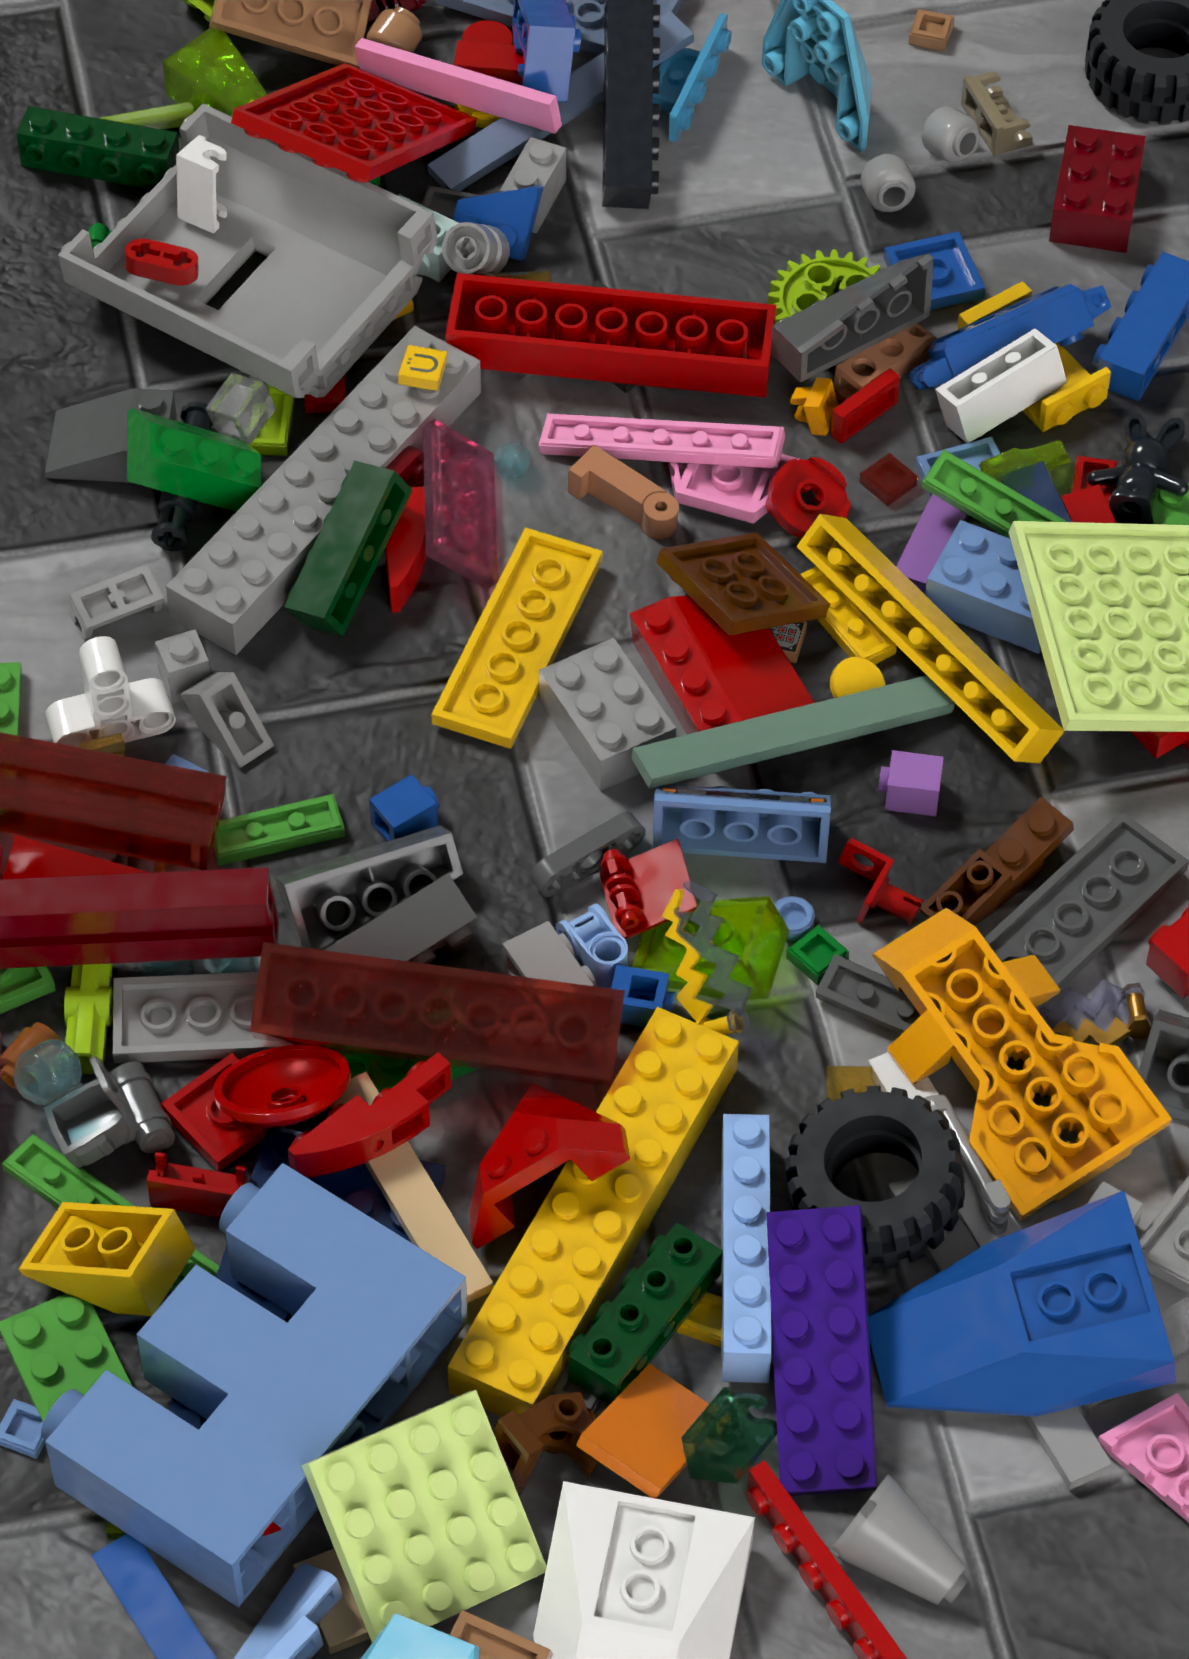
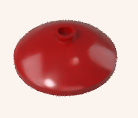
(282, 1085)

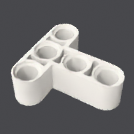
(109, 701)

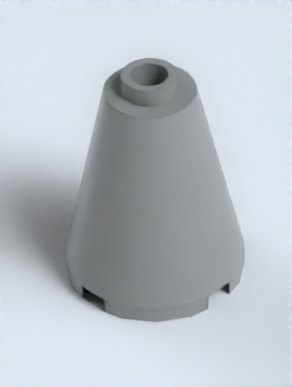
(901, 1546)

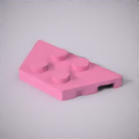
(724, 489)

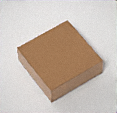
(931, 30)

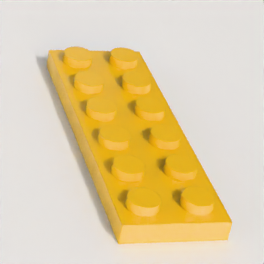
(517, 638)

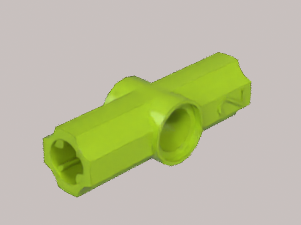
(89, 1012)

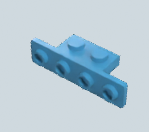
(685, 78)

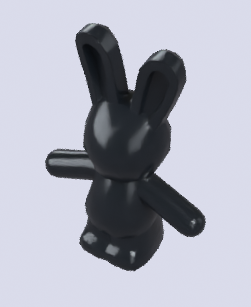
(1142, 470)

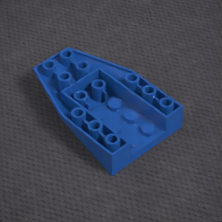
(1029, 1322)

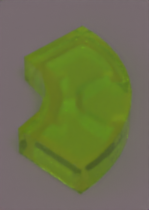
(1052, 454)

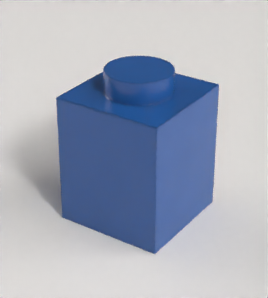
(404, 809)

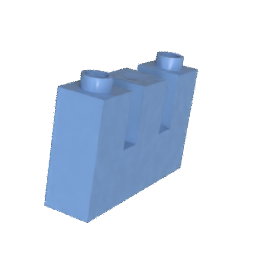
(272, 1391)

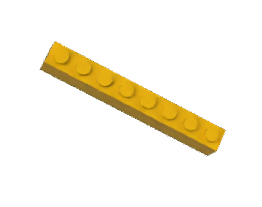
(930, 639)

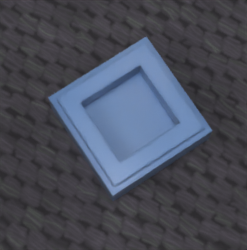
(22, 1429)

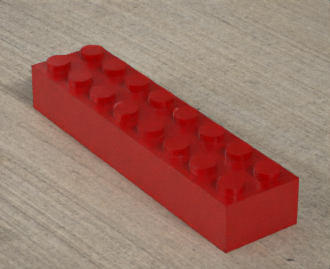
(613, 334)

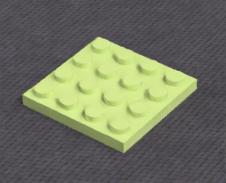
(425, 1516)

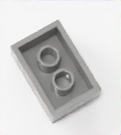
(603, 710)

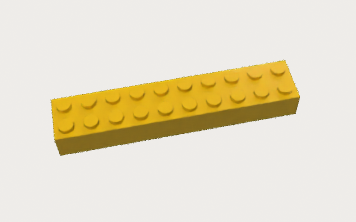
(593, 1227)

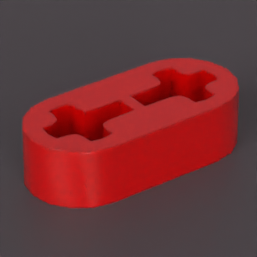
(161, 262)

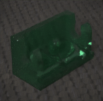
(727, 1437)

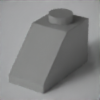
(227, 717)

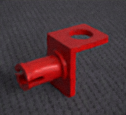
(882, 893)

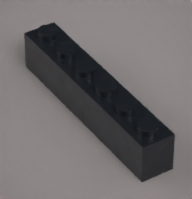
(629, 103)

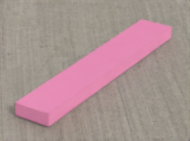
(460, 85)
(664, 440)

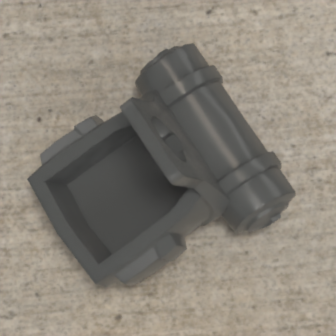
(109, 1114)

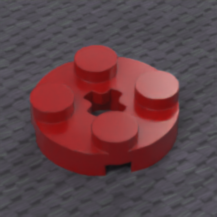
(801, 476)

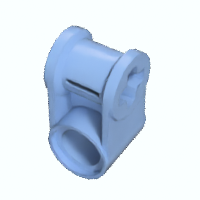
(596, 944)

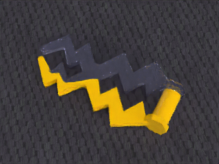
(702, 946)

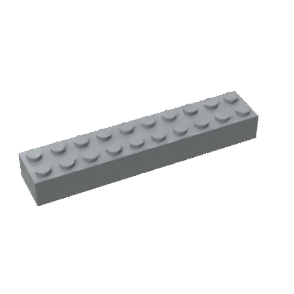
(262, 548)

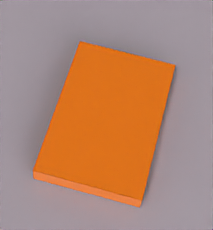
(643, 1431)

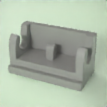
(114, 599)

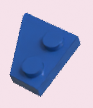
(509, 211)

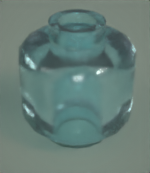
(47, 1072)

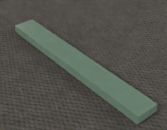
(790, 731)

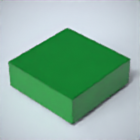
(814, 953)

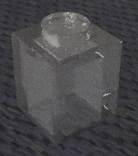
(241, 407)

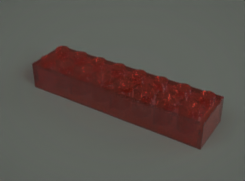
(431, 1009)

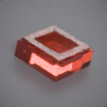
(888, 479)

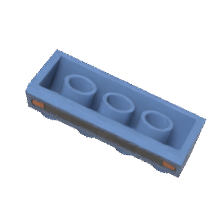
(743, 822)

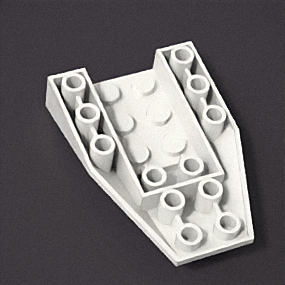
(641, 1578)

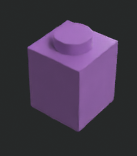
(912, 783)

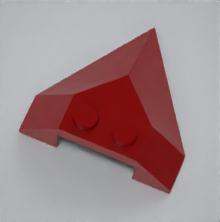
(533, 1142)

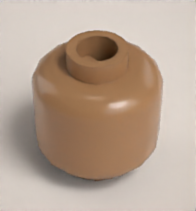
(396, 29)

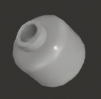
(950, 134)
(888, 183)

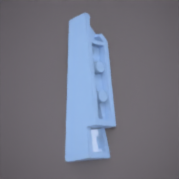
(290, 1623)

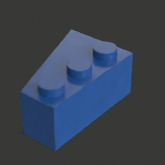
(547, 39)

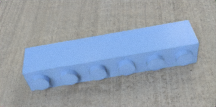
(745, 1248)

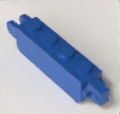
(1055, 313)

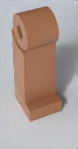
(897, 352)
(625, 492)

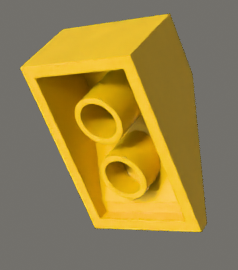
(111, 1255)

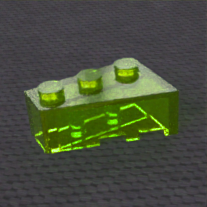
(211, 74)

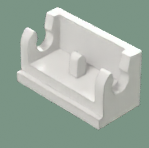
(198, 184)

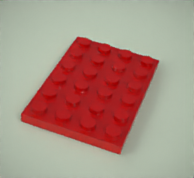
(353, 122)

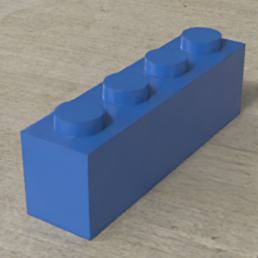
(1148, 327)

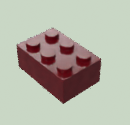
(1097, 188)

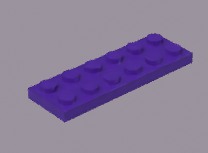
(821, 1351)

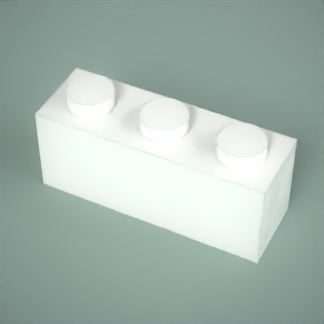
(1001, 385)

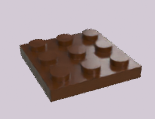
(742, 583)

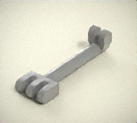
(994, 1198)

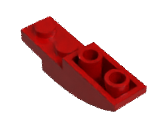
(362, 1132)

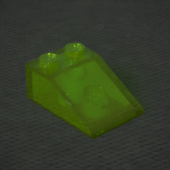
(749, 930)

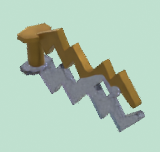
(1105, 994)

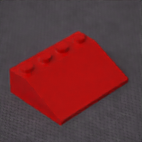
(709, 674)

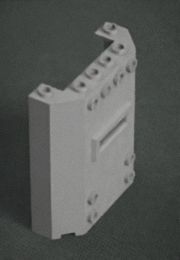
(332, 274)

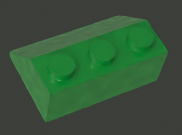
(190, 461)

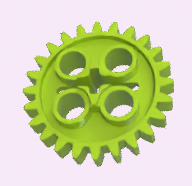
(814, 281)

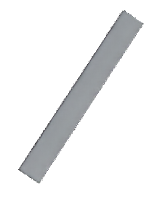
(1061, 1433)

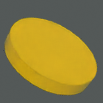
(854, 676)

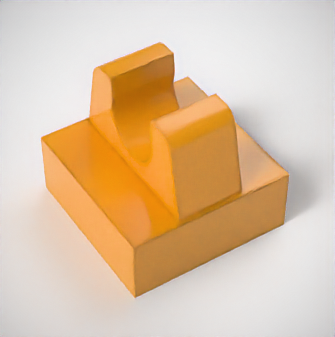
(816, 405)

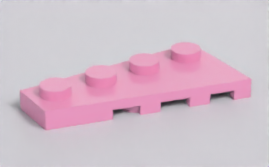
(1156, 1450)

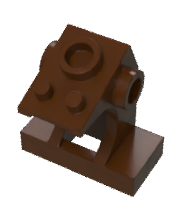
(527, 1435)

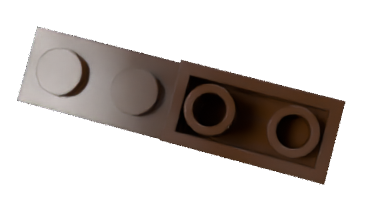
(1004, 868)

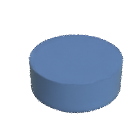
(797, 915)

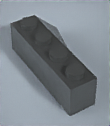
(854, 318)
(351, 890)
(415, 926)

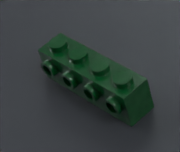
(96, 147)
(348, 548)
(644, 1313)

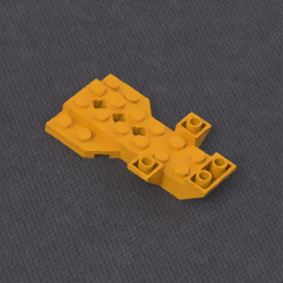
(982, 1016)

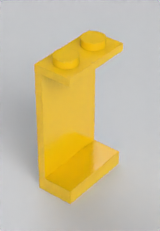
(1081, 389)

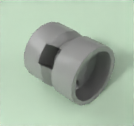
(475, 248)

